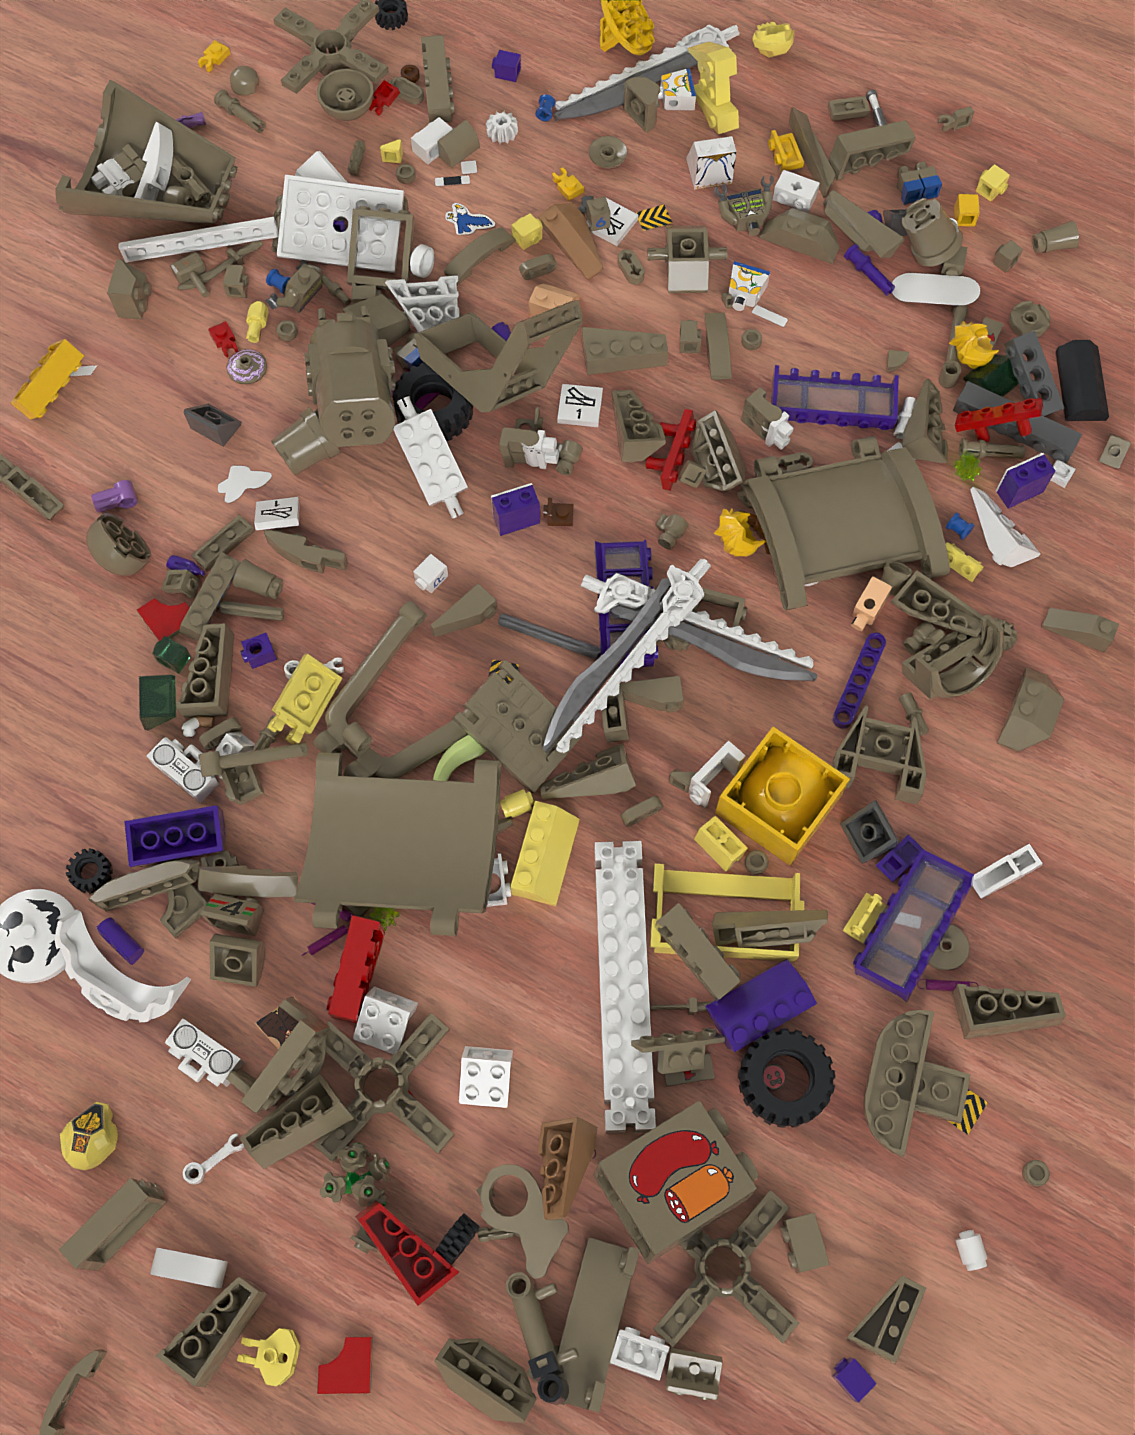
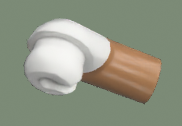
(195, 722)

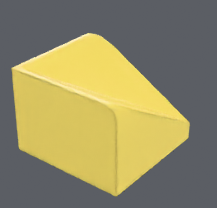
(392, 152)

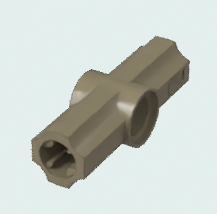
(188, 179)

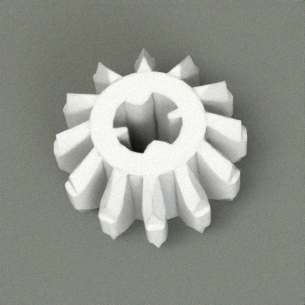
(502, 127)

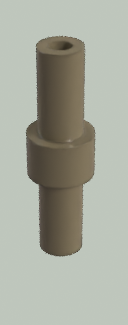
(335, 290)

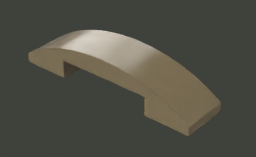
(477, 251)
(87, 1368)

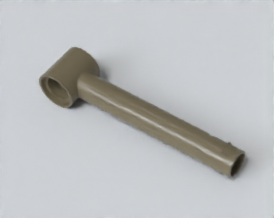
(951, 368)
(212, 763)

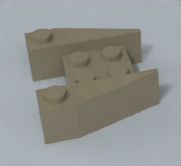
(885, 749)

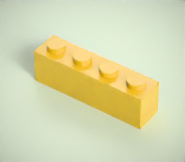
(47, 379)

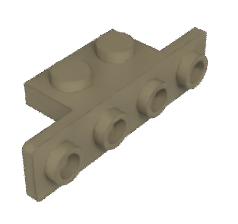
(679, 1051)

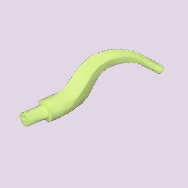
(457, 754)

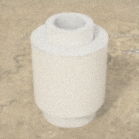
(971, 1250)

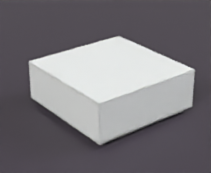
(1062, 473)

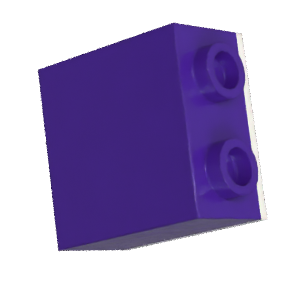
(1025, 480)
(515, 509)

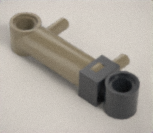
(543, 1361)

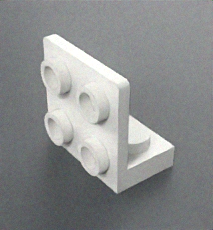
(384, 1020)
(485, 1076)

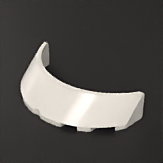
(104, 983)

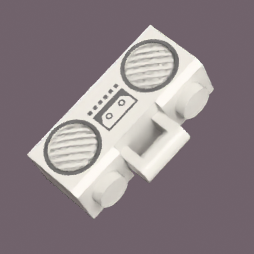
(175, 764)
(194, 1044)

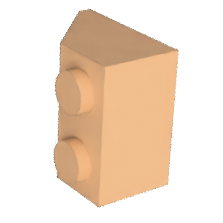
(548, 297)

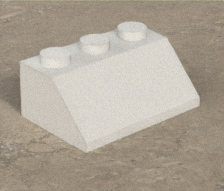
(320, 168)

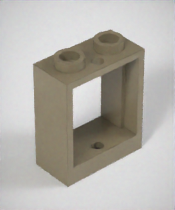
(724, 600)

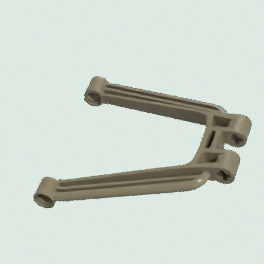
(354, 738)

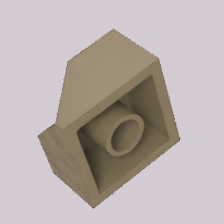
(129, 291)

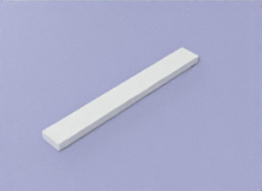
(199, 239)

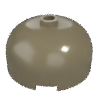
(116, 546)

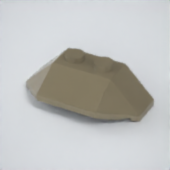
(802, 234)
(718, 453)
(1031, 712)
(486, 1379)

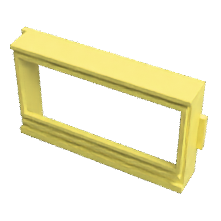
(728, 886)

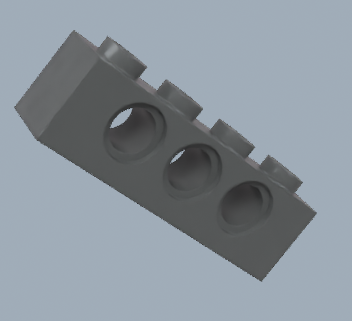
(1037, 365)

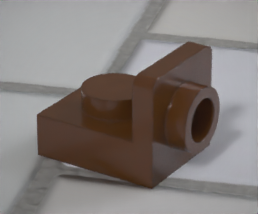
(558, 513)

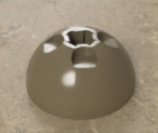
(345, 94)

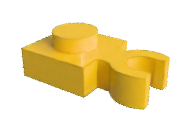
(214, 54)
(568, 186)

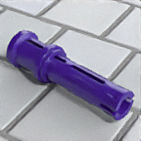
(864, 265)

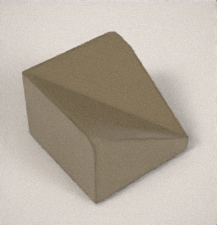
(681, 779)

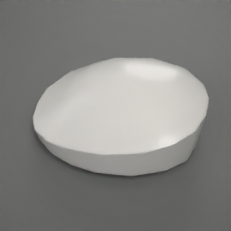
(422, 261)

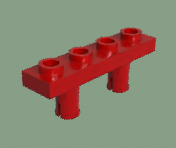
(1001, 414)
(670, 465)

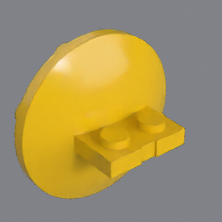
(626, 24)

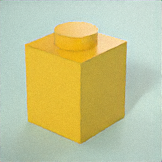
(966, 209)

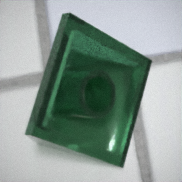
(995, 376)
(156, 700)

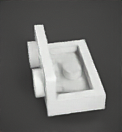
(639, 1354)

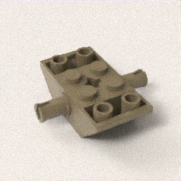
(687, 258)

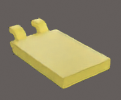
(304, 698)

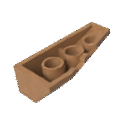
(572, 235)
(565, 1153)

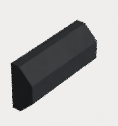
(1082, 381)

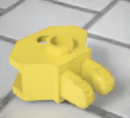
(271, 1353)

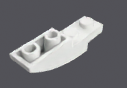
(159, 162)

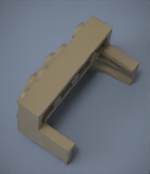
(925, 666)
(274, 1081)

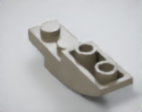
(297, 550)

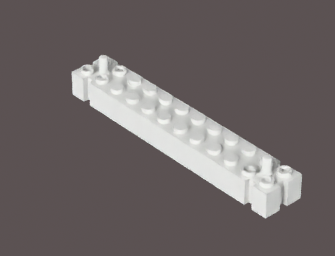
(623, 987)

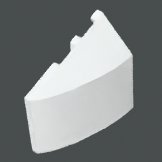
(427, 302)

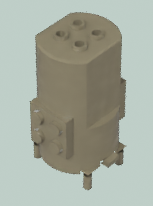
(351, 380)

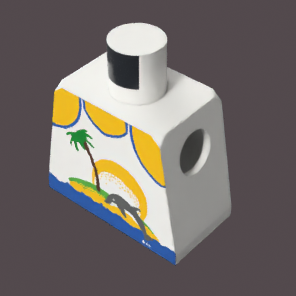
(677, 91)
(747, 285)

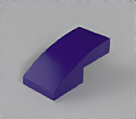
(899, 858)

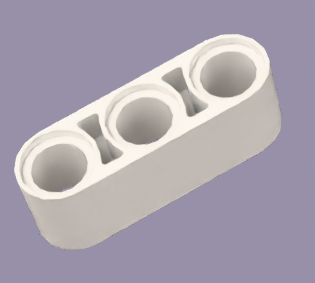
(189, 1268)

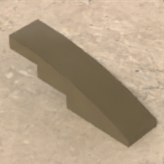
(718, 346)
(28, 489)
(247, 882)

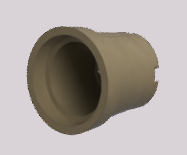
(931, 233)
(303, 443)

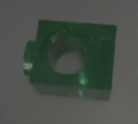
(171, 654)

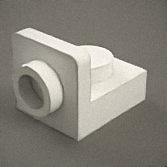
(234, 743)

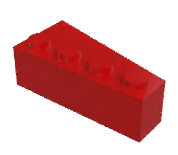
(356, 969)
(409, 1257)

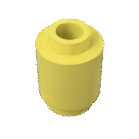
(517, 803)

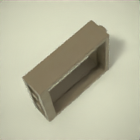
(381, 214)
(113, 1224)

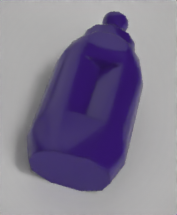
(179, 563)

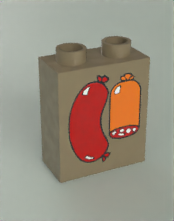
(676, 1180)

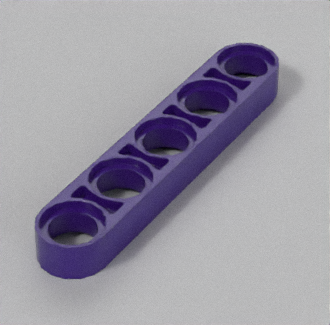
(855, 689)

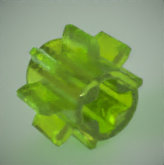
(967, 467)
(389, 917)

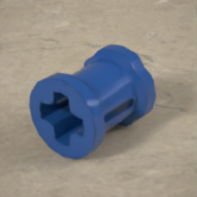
(545, 107)
(277, 280)
(960, 526)

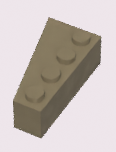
(437, 79)
(210, 674)
(697, 952)
(1000, 1011)
(296, 1123)
(208, 1339)

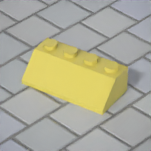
(544, 854)

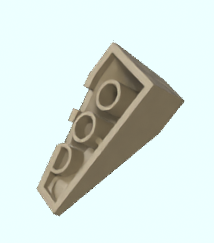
(925, 427)
(635, 428)
(934, 604)
(602, 776)

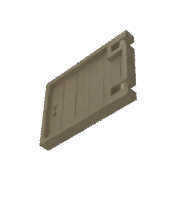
(513, 726)

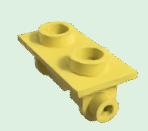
(963, 564)
(864, 917)

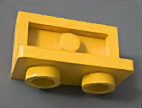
(785, 151)

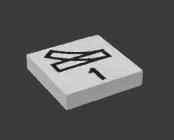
(620, 224)
(580, 405)
(277, 513)

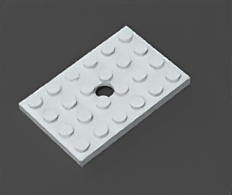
(309, 216)

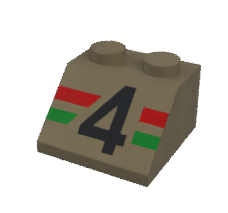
(233, 914)

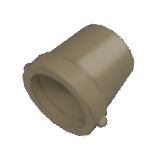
(896, 575)

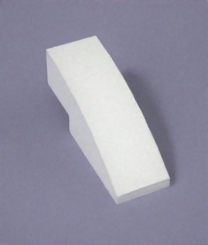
(1006, 871)

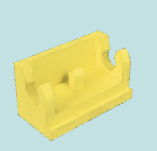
(720, 843)

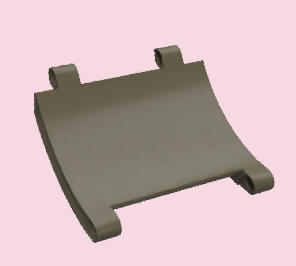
(846, 518)
(401, 844)

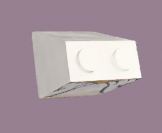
(712, 162)

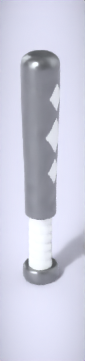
(877, 111)

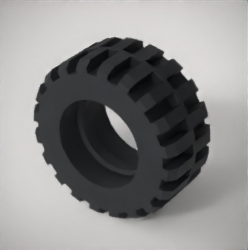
(425, 380)
(809, 1055)

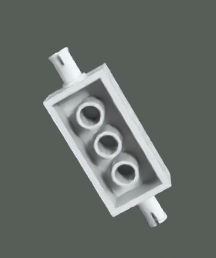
(430, 457)

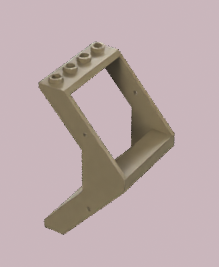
(497, 386)

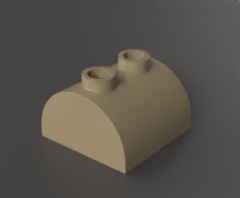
(642, 101)
(236, 959)

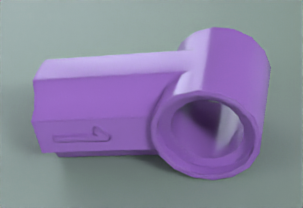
(121, 495)

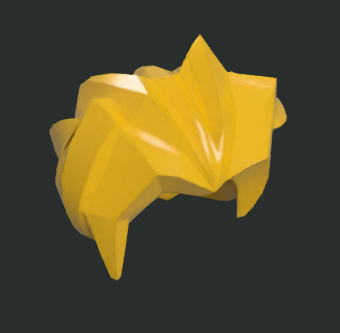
(973, 344)
(736, 534)

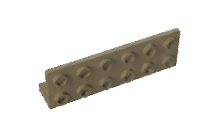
(595, 1321)

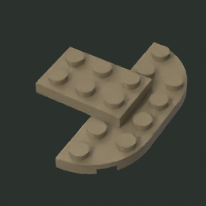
(906, 1083)

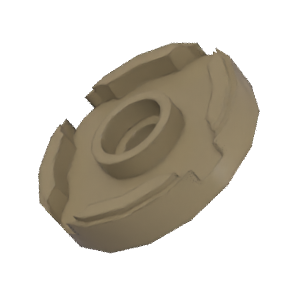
(1025, 312)
(957, 953)

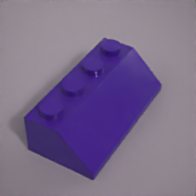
(175, 835)
(760, 1005)

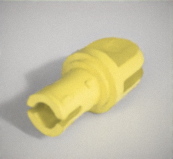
(256, 320)

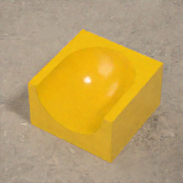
(781, 795)

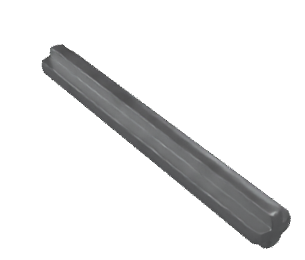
(549, 636)

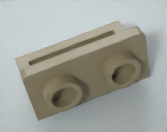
(241, 784)
(693, 1374)

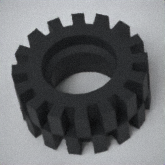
(391, 19)
(80, 861)
(457, 1238)

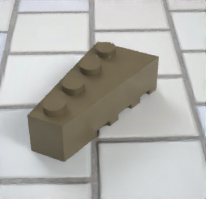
(869, 147)
(622, 350)

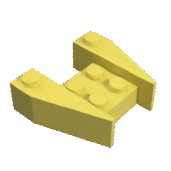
(715, 66)

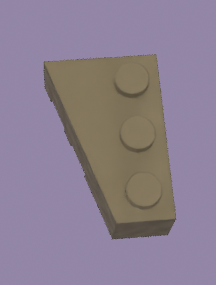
(889, 1322)

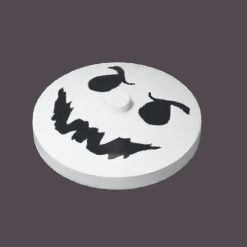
(29, 933)

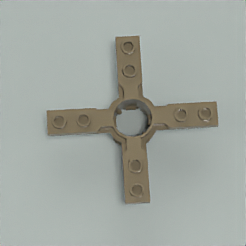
(319, 41)
(400, 1101)
(744, 1289)

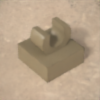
(692, 473)

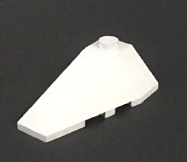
(1002, 540)

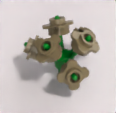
(361, 1186)

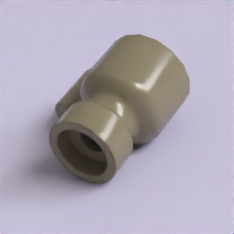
(568, 454)
(673, 527)
(922, 636)

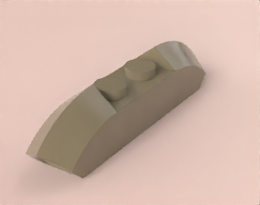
(146, 883)

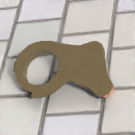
(537, 1235)

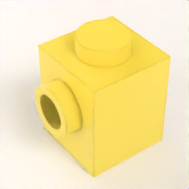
(992, 182)
(527, 231)

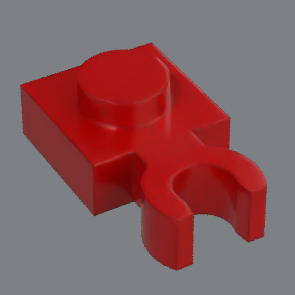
(384, 95)
(223, 337)

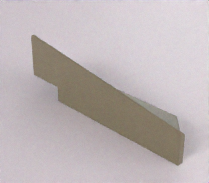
(811, 151)
(861, 227)
(767, 927)

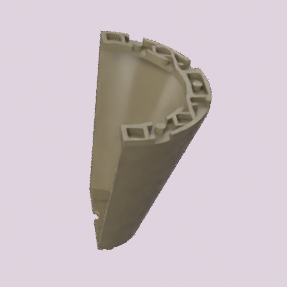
(131, 122)

